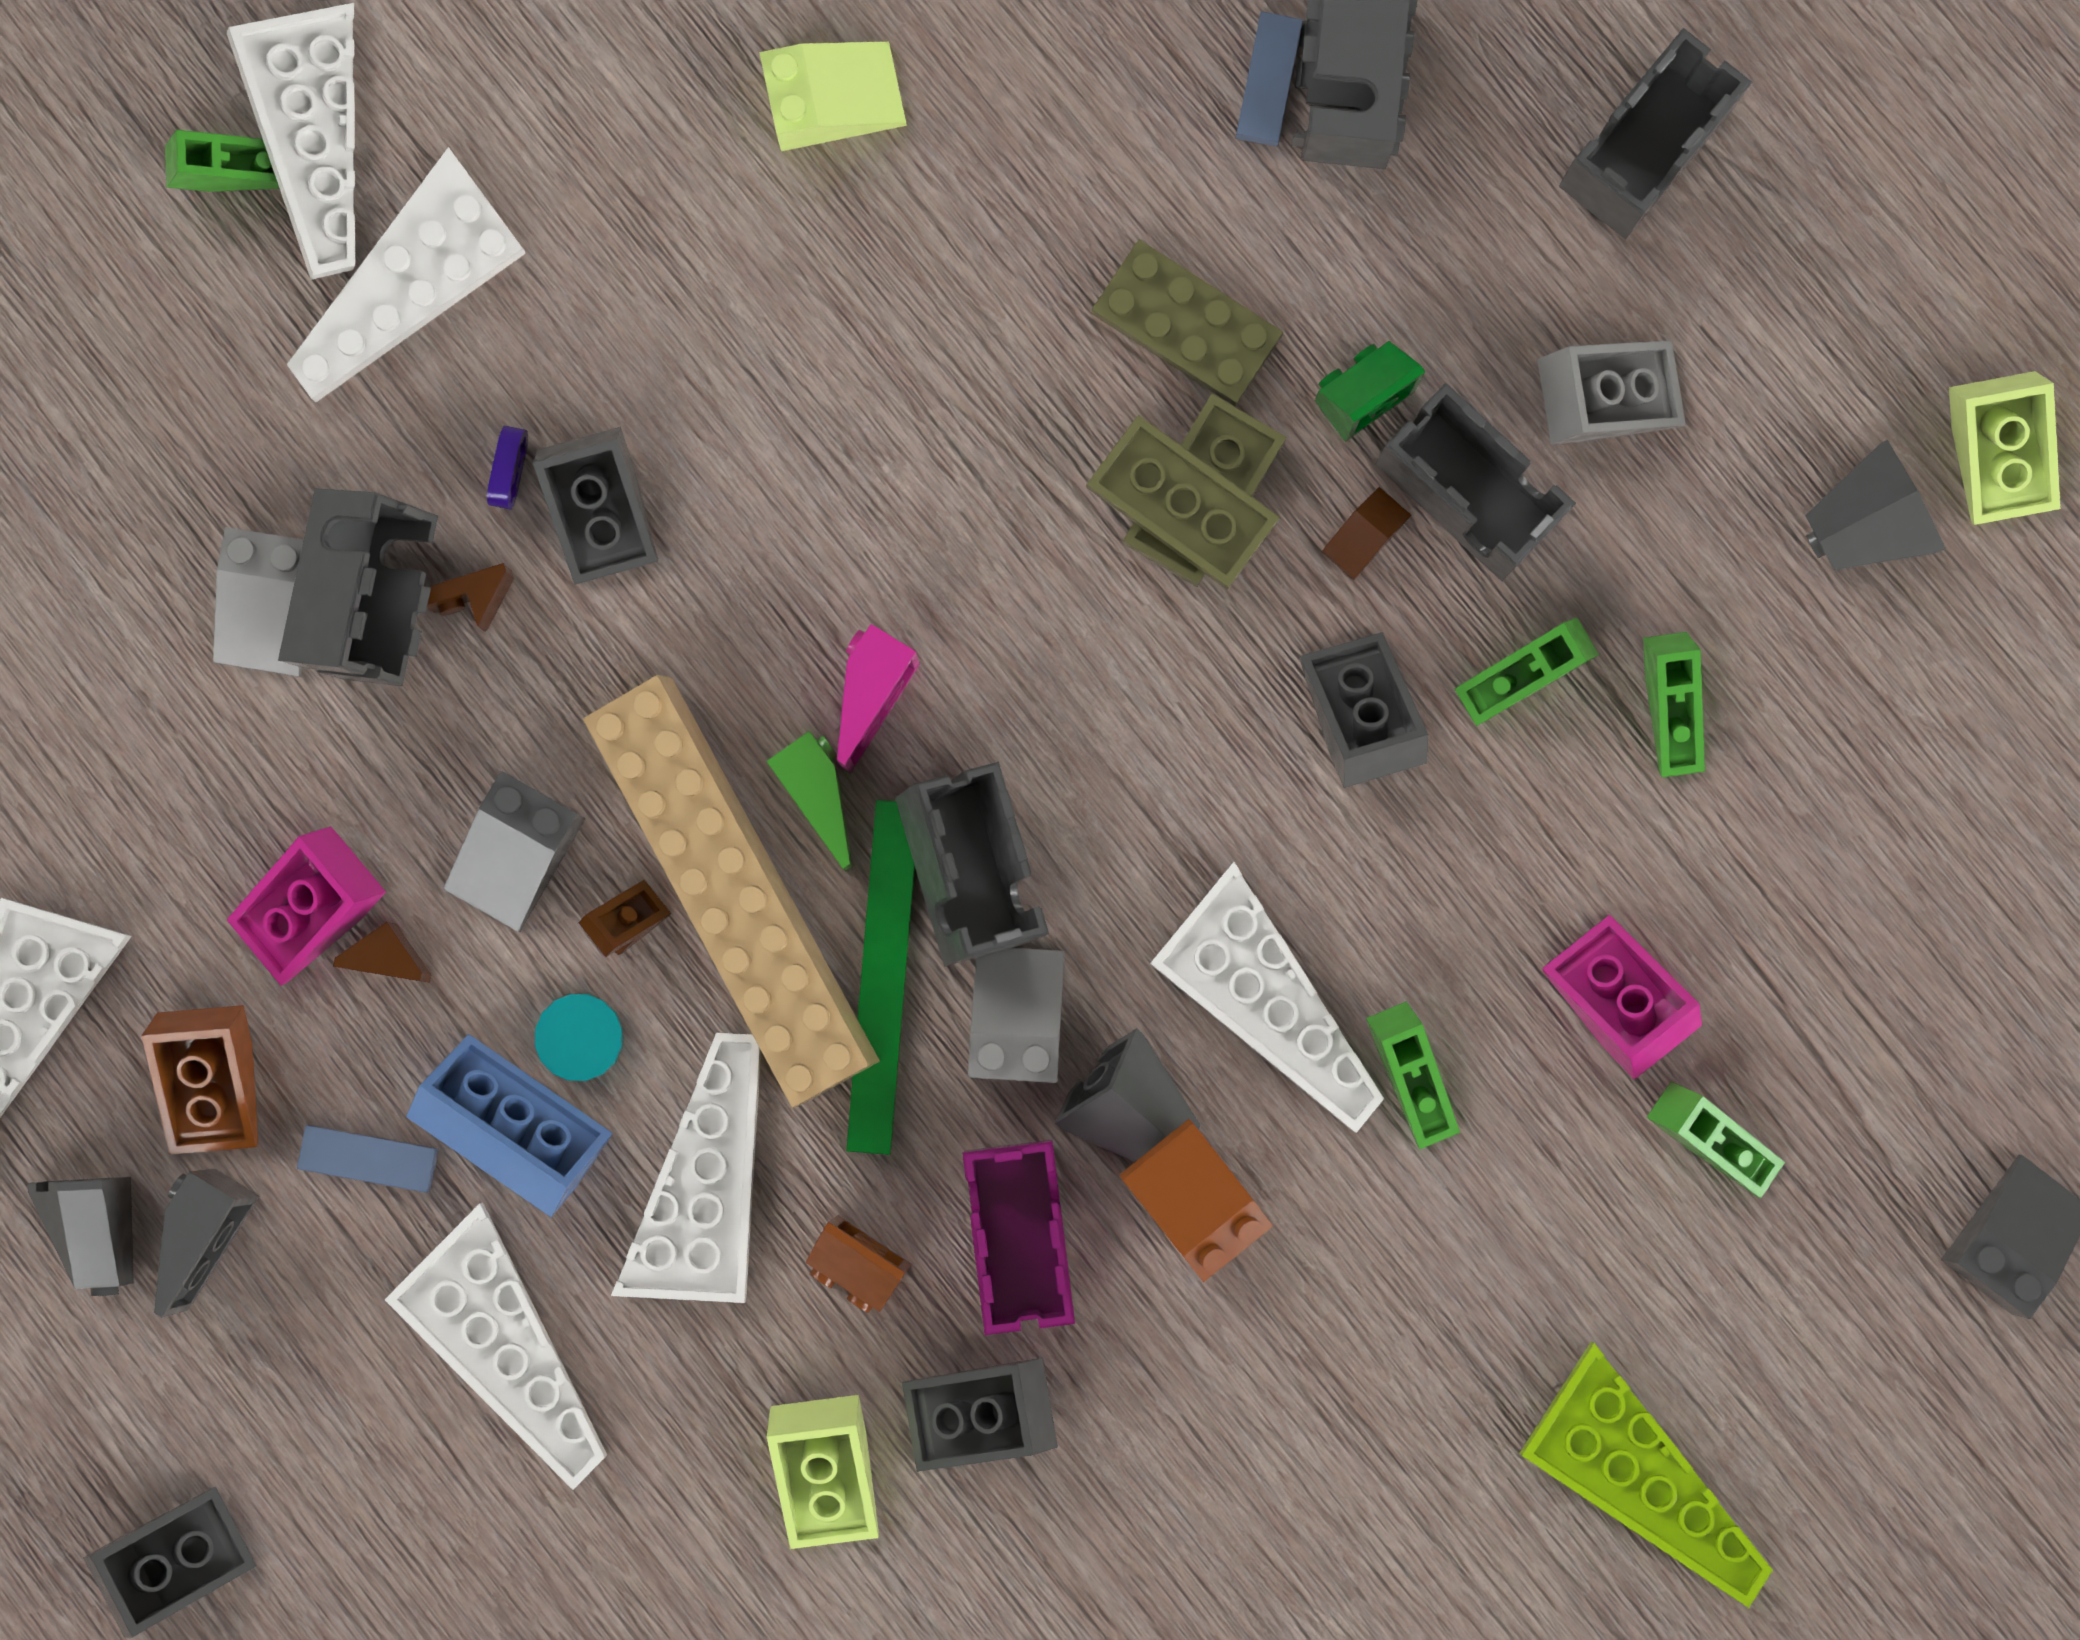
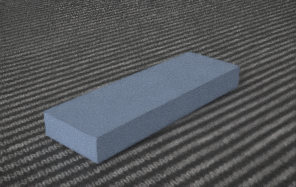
(1269, 79)
(367, 1158)

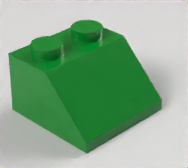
(1368, 388)

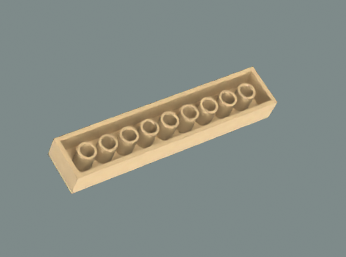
(730, 890)

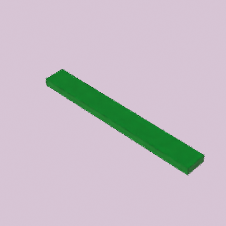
(882, 982)

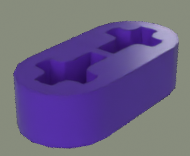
(507, 467)

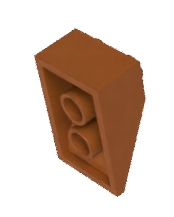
(203, 1078)
(1196, 1200)
(856, 1264)

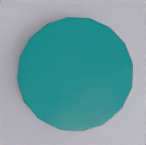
(579, 1037)

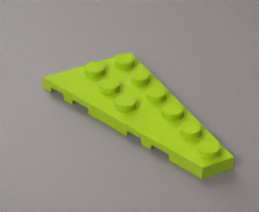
(1623, 1462)

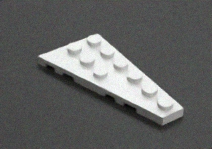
(305, 110)
(421, 266)
(44, 979)
(1252, 984)
(701, 1206)
(486, 1328)

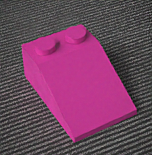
(874, 680)
(305, 903)
(1624, 996)

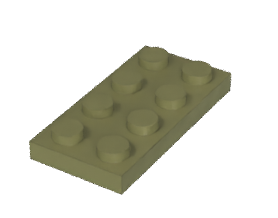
(1187, 322)
(1235, 448)
(1182, 502)

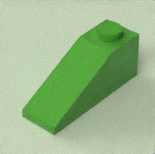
(217, 163)
(1527, 671)
(1675, 702)
(815, 787)
(1413, 1074)
(1715, 1138)

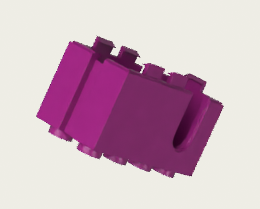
(1018, 1236)

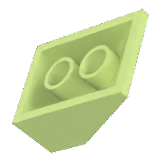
(831, 91)
(2006, 446)
(823, 1471)

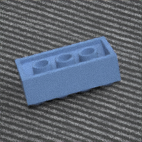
(508, 1124)

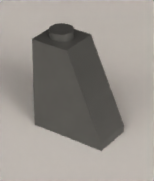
(1873, 516)
(1125, 1101)
(89, 1229)

